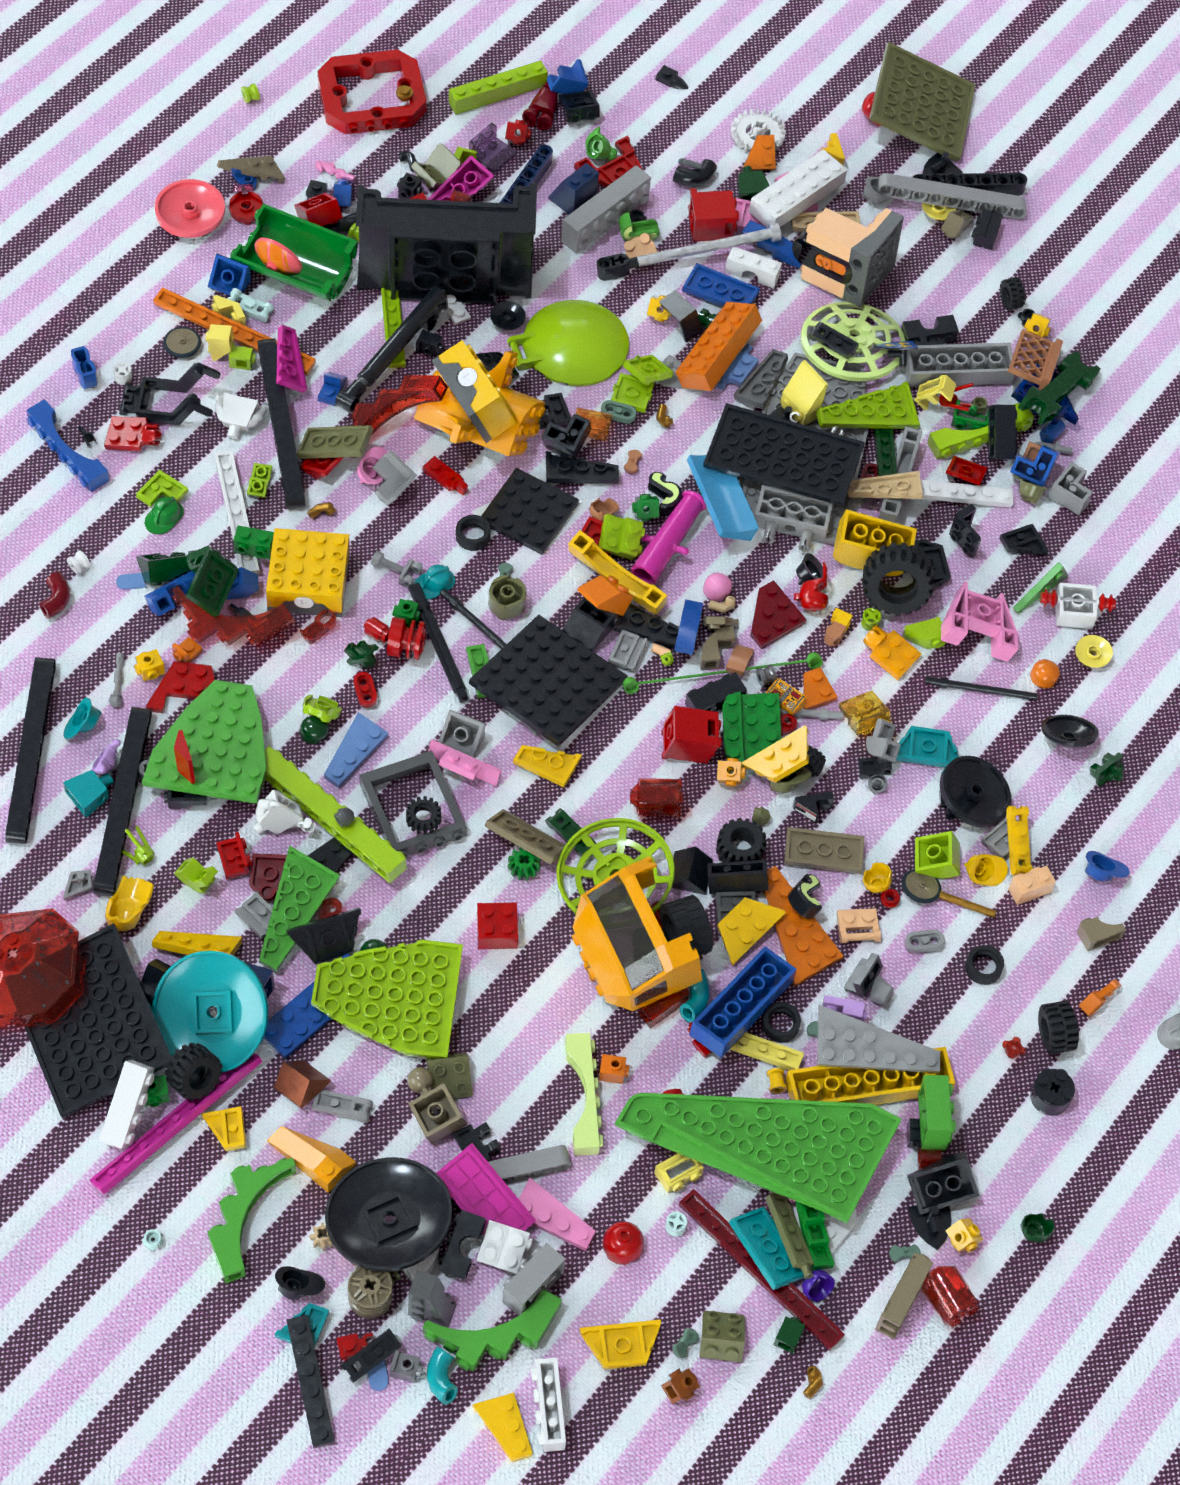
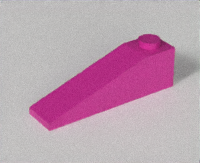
(468, 179)

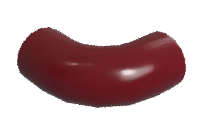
(59, 597)

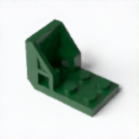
(212, 579)

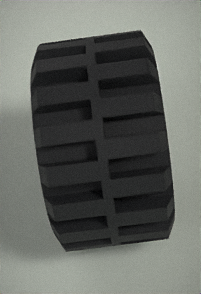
(743, 831)
(1058, 1027)
(199, 1082)

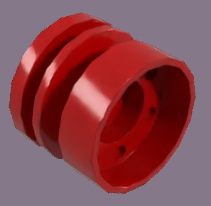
(405, 638)

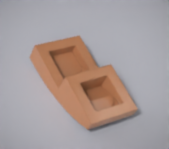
(739, 659)

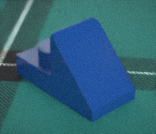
(332, 385)

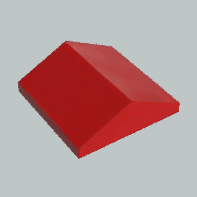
(319, 467)
(966, 470)
(183, 758)

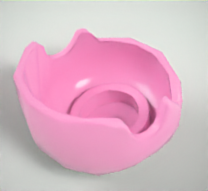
(717, 586)

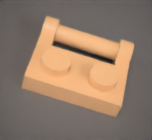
(858, 920)

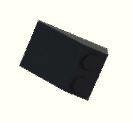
(943, 1183)

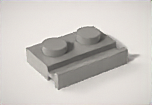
(627, 650)
(998, 839)
(255, 914)

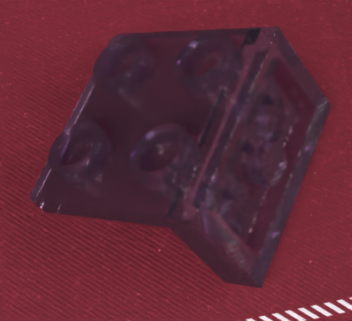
(491, 150)

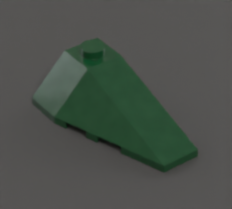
(160, 568)

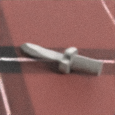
(1066, 450)

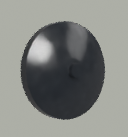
(975, 791)

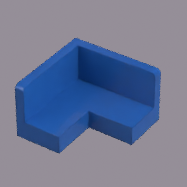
(569, 80)

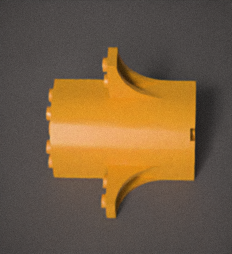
(453, 420)

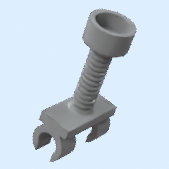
(416, 567)

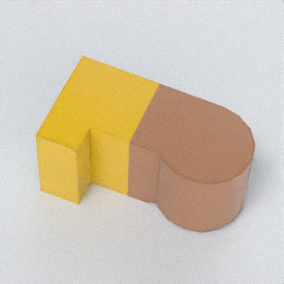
(840, 623)

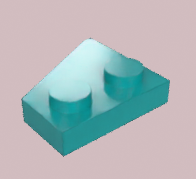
(317, 1319)

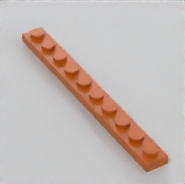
(205, 317)

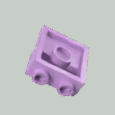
(848, 1007)

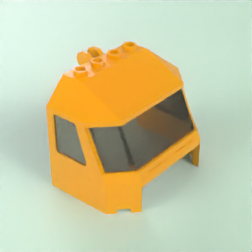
(626, 945)

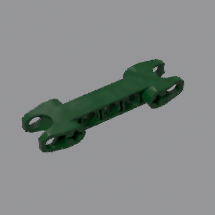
(1046, 401)

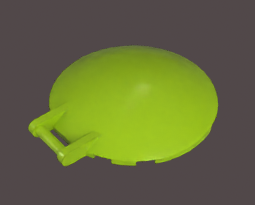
(573, 343)

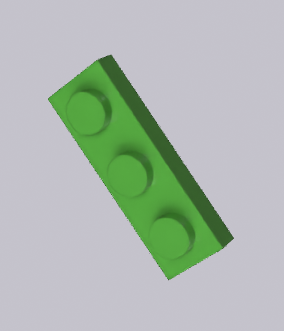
(477, 659)

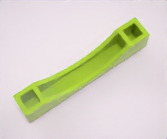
(950, 441)

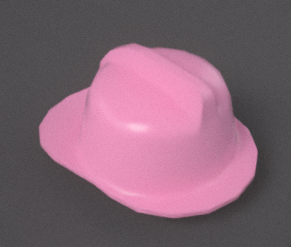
(365, 470)

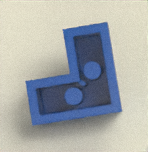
(1036, 470)

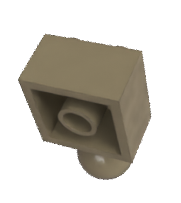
(431, 1102)

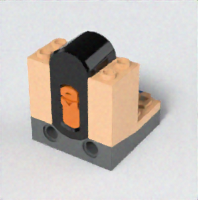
(847, 255)

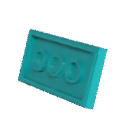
(765, 1246)

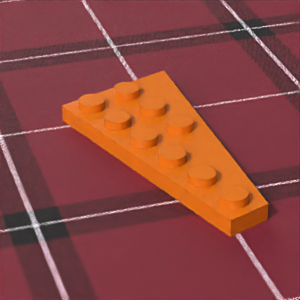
(801, 939)

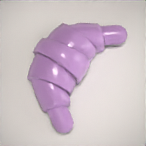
(107, 759)

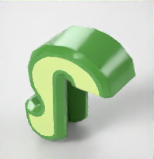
(635, 229)

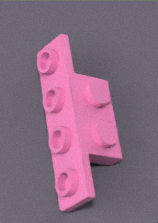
(464, 764)

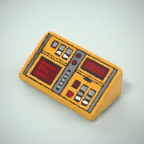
(789, 697)

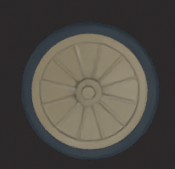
(182, 342)
(921, 887)

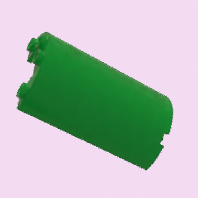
(323, 253)

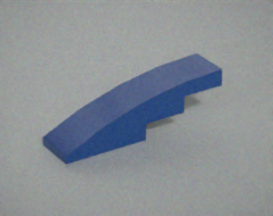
(780, 249)
(688, 627)

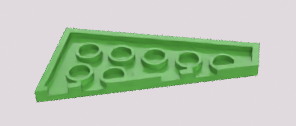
(298, 898)

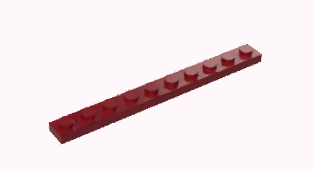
(788, 1296)

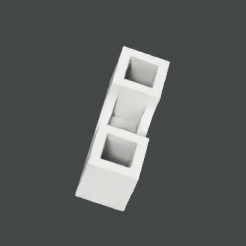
(765, 268)

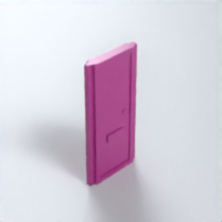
(482, 1191)

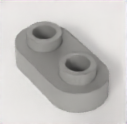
(923, 941)

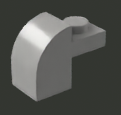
(881, 742)

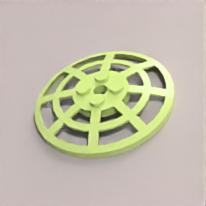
(865, 337)

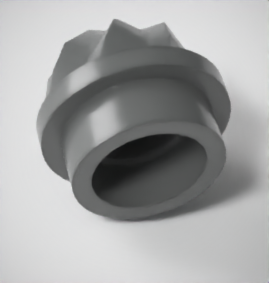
(344, 817)

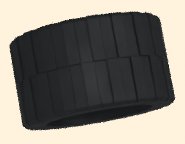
(685, 917)

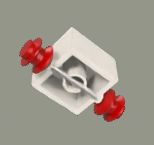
(1076, 604)

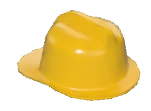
(986, 869)

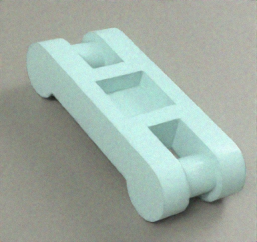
(251, 305)

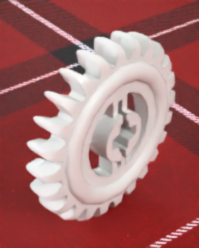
(760, 125)

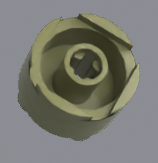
(507, 597)

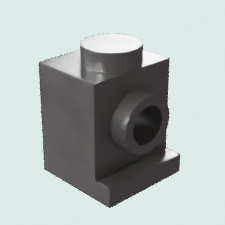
(409, 1374)

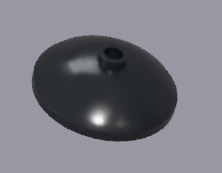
(1069, 731)

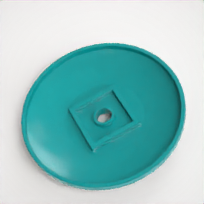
(205, 981)

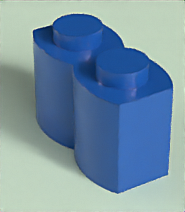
(84, 367)

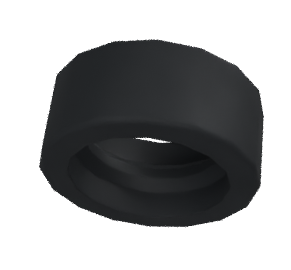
(473, 544)
(988, 951)
(785, 1008)

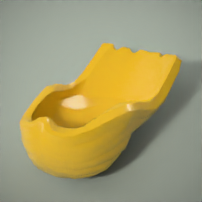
(128, 903)

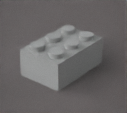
(533, 1277)

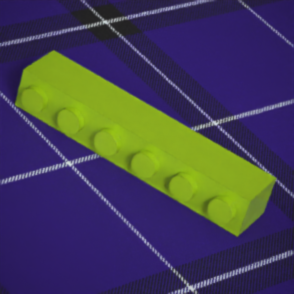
(497, 87)

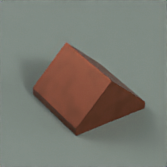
(300, 1082)

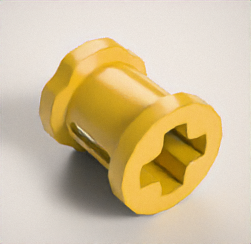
(776, 1080)

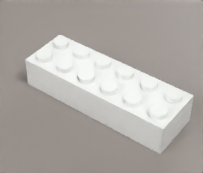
(798, 190)

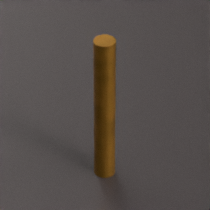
(967, 904)

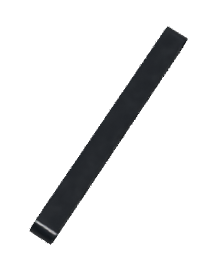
(281, 426)
(30, 751)
(122, 802)

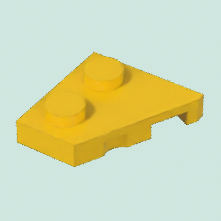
(227, 1127)

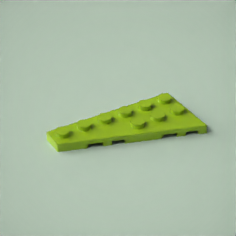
(878, 409)

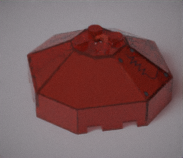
(45, 972)

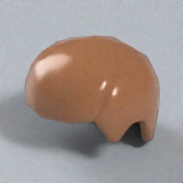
(600, 508)

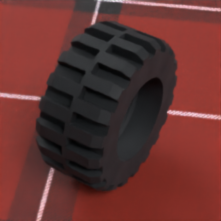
(898, 599)

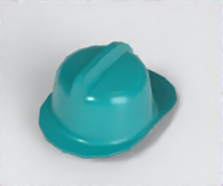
(435, 580)
(82, 720)

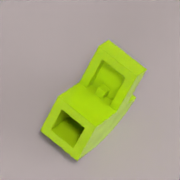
(195, 875)

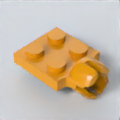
(891, 651)

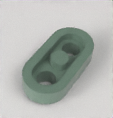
(620, 412)

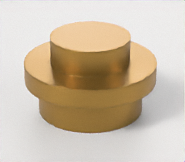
(404, 93)

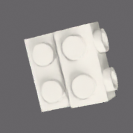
(503, 1246)

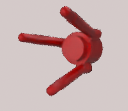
(963, 406)

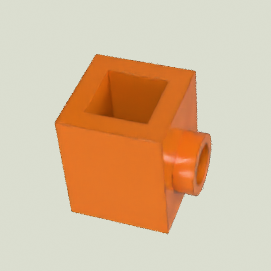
(613, 1069)

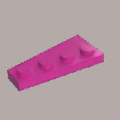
(289, 361)

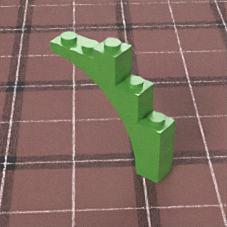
(235, 1210)
(499, 1340)

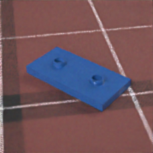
(718, 287)

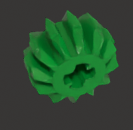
(523, 864)

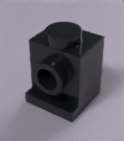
(429, 343)

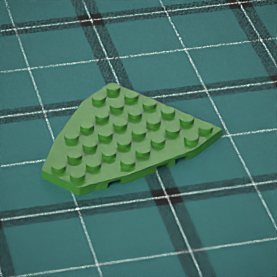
(223, 742)

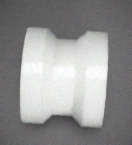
(125, 370)
(78, 562)

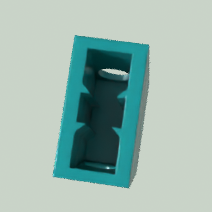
(88, 791)

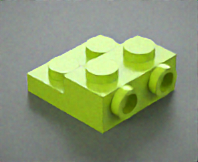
(621, 536)

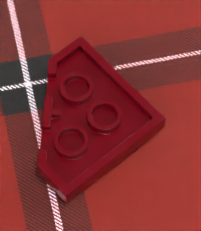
(774, 615)

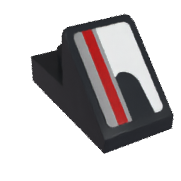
(809, 804)

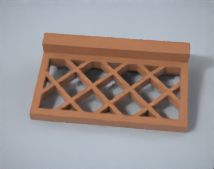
(1047, 363)

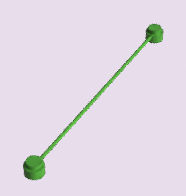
(631, 685)

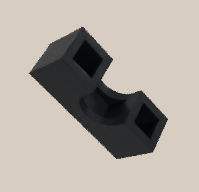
(944, 331)
(466, 1226)

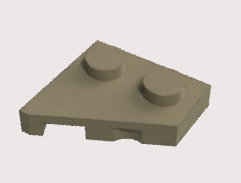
(715, 623)

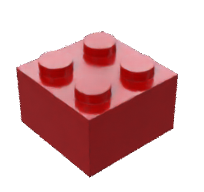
(319, 210)
(497, 925)

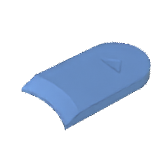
(130, 581)
(378, 1377)

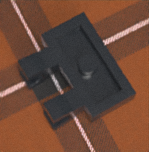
(557, 411)
(468, 1135)

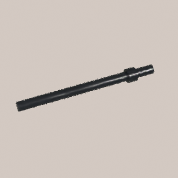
(456, 604)
(944, 682)

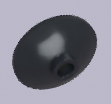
(507, 315)

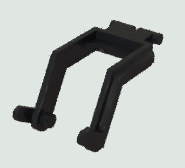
(137, 397)

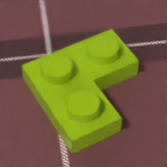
(161, 485)

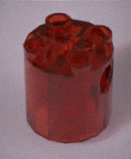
(657, 797)
(949, 1294)

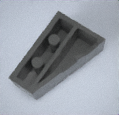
(429, 1301)

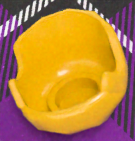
(878, 878)

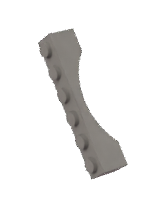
(904, 463)

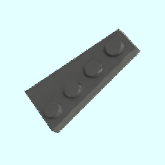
(761, 382)

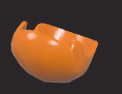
(1045, 673)

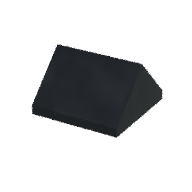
(691, 870)

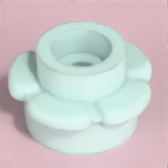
(157, 1235)

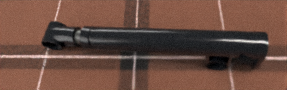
(423, 316)

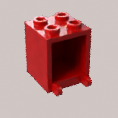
(712, 215)
(691, 734)

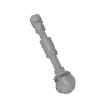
(115, 698)

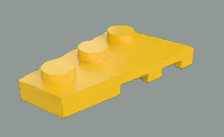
(549, 765)

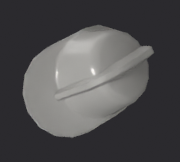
(871, 190)
(1169, 1032)

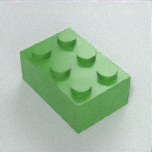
(936, 1112)

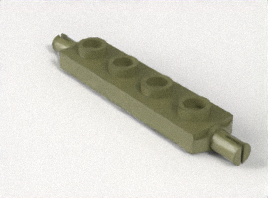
(790, 1233)

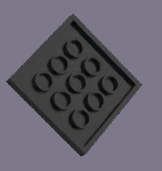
(529, 511)

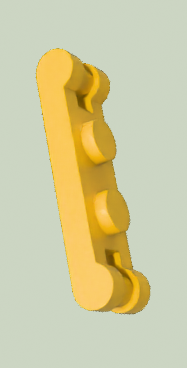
(1018, 839)

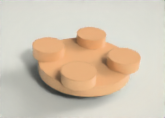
(639, 246)

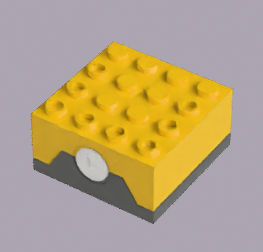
(475, 390)
(308, 571)

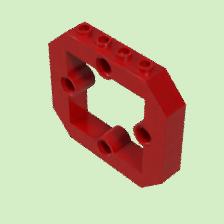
(366, 66)

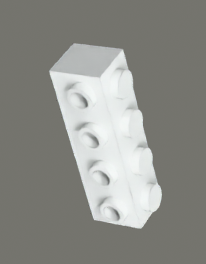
(127, 1104)
(550, 1405)

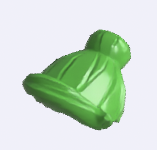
(599, 146)

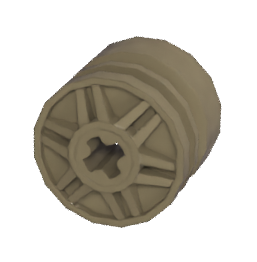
(367, 1302)

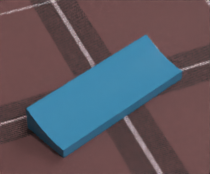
(724, 501)

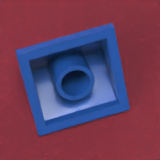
(228, 275)

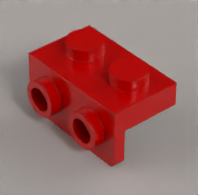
(233, 856)

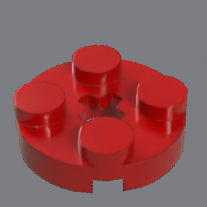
(245, 215)

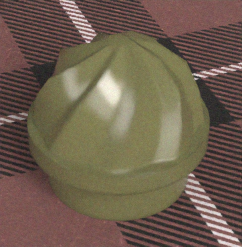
(761, 816)

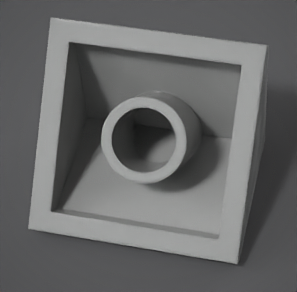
(462, 733)

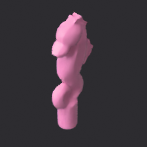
(331, 169)

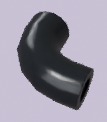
(695, 177)

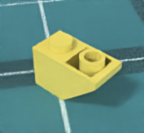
(219, 340)

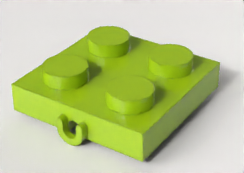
(648, 369)
(632, 392)

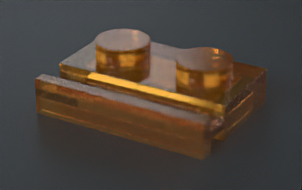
(599, 422)

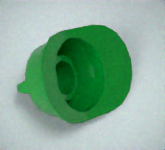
(163, 515)

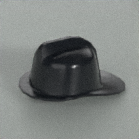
(809, 569)
(298, 1283)

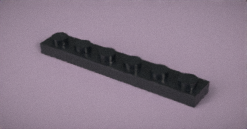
(310, 1381)

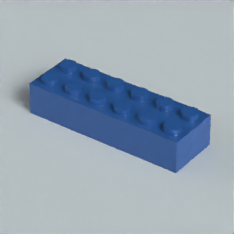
(742, 1002)

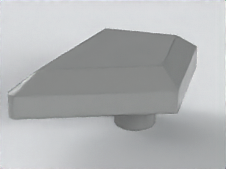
(78, 883)
(881, 991)

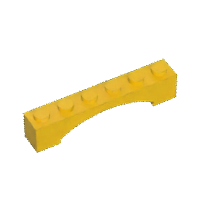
(593, 556)

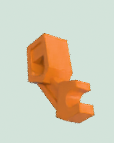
(1097, 999)

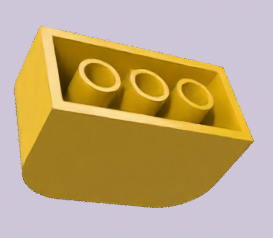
(862, 534)

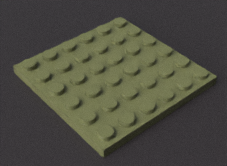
(922, 101)

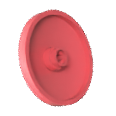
(189, 208)

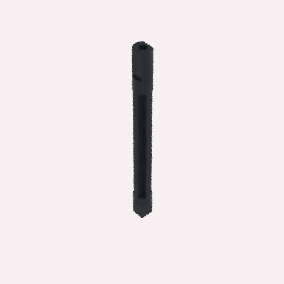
(438, 642)

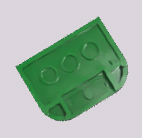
(750, 724)

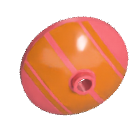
(277, 257)

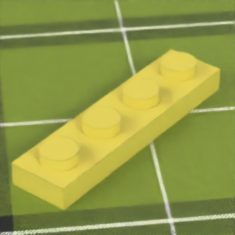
(768, 1051)

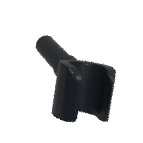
(87, 436)

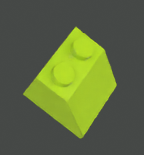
(938, 855)

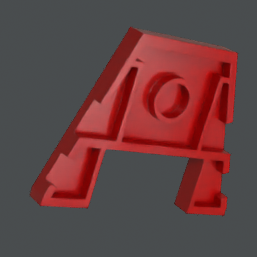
(616, 168)
(181, 681)

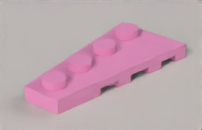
(555, 1217)

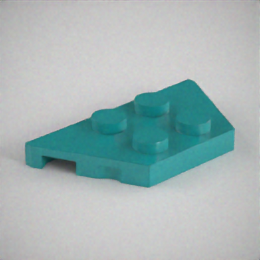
(927, 747)

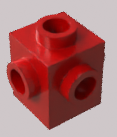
(511, 132)

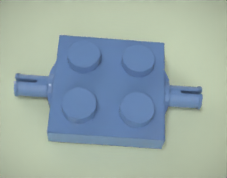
(739, 369)

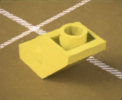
(228, 309)

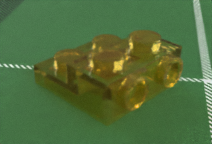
(864, 711)

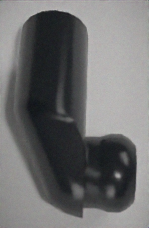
(408, 157)

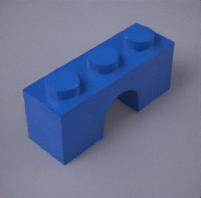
(161, 599)

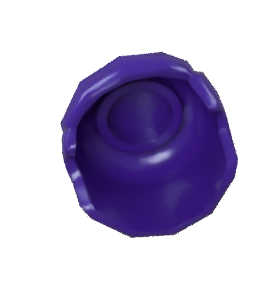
(818, 1286)

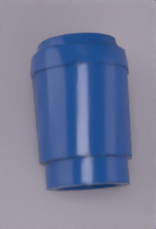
(1052, 432)

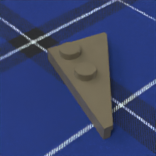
(254, 166)

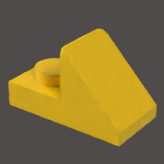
(834, 148)

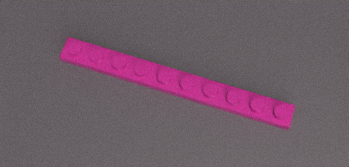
(168, 1128)

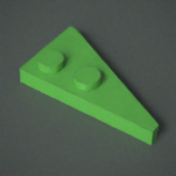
(1049, 581)

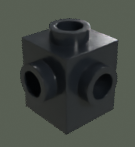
(409, 186)

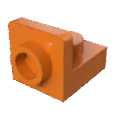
(186, 650)

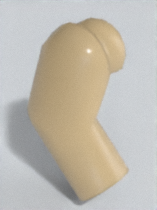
(724, 606)

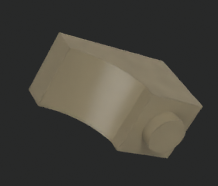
(956, 223)
(1097, 933)

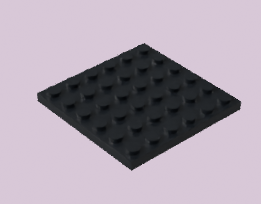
(548, 680)

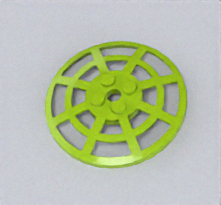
(612, 862)

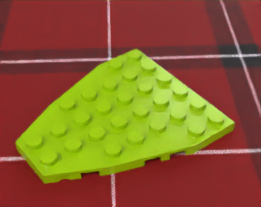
(394, 995)

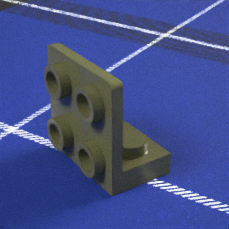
(453, 1072)

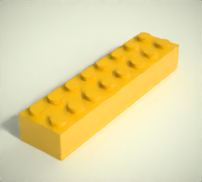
(858, 1084)

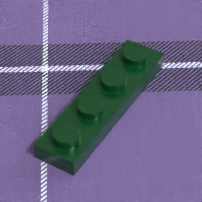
(885, 451)

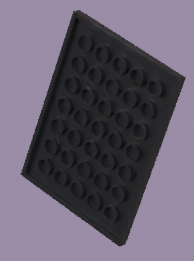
(100, 1030)

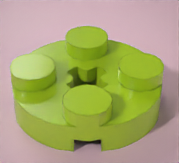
(321, 707)

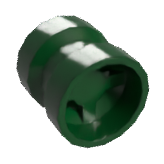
(706, 317)

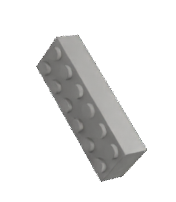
(605, 209)
(961, 362)

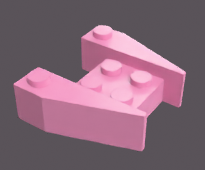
(982, 615)

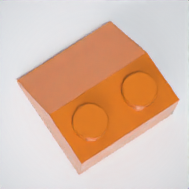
(607, 594)

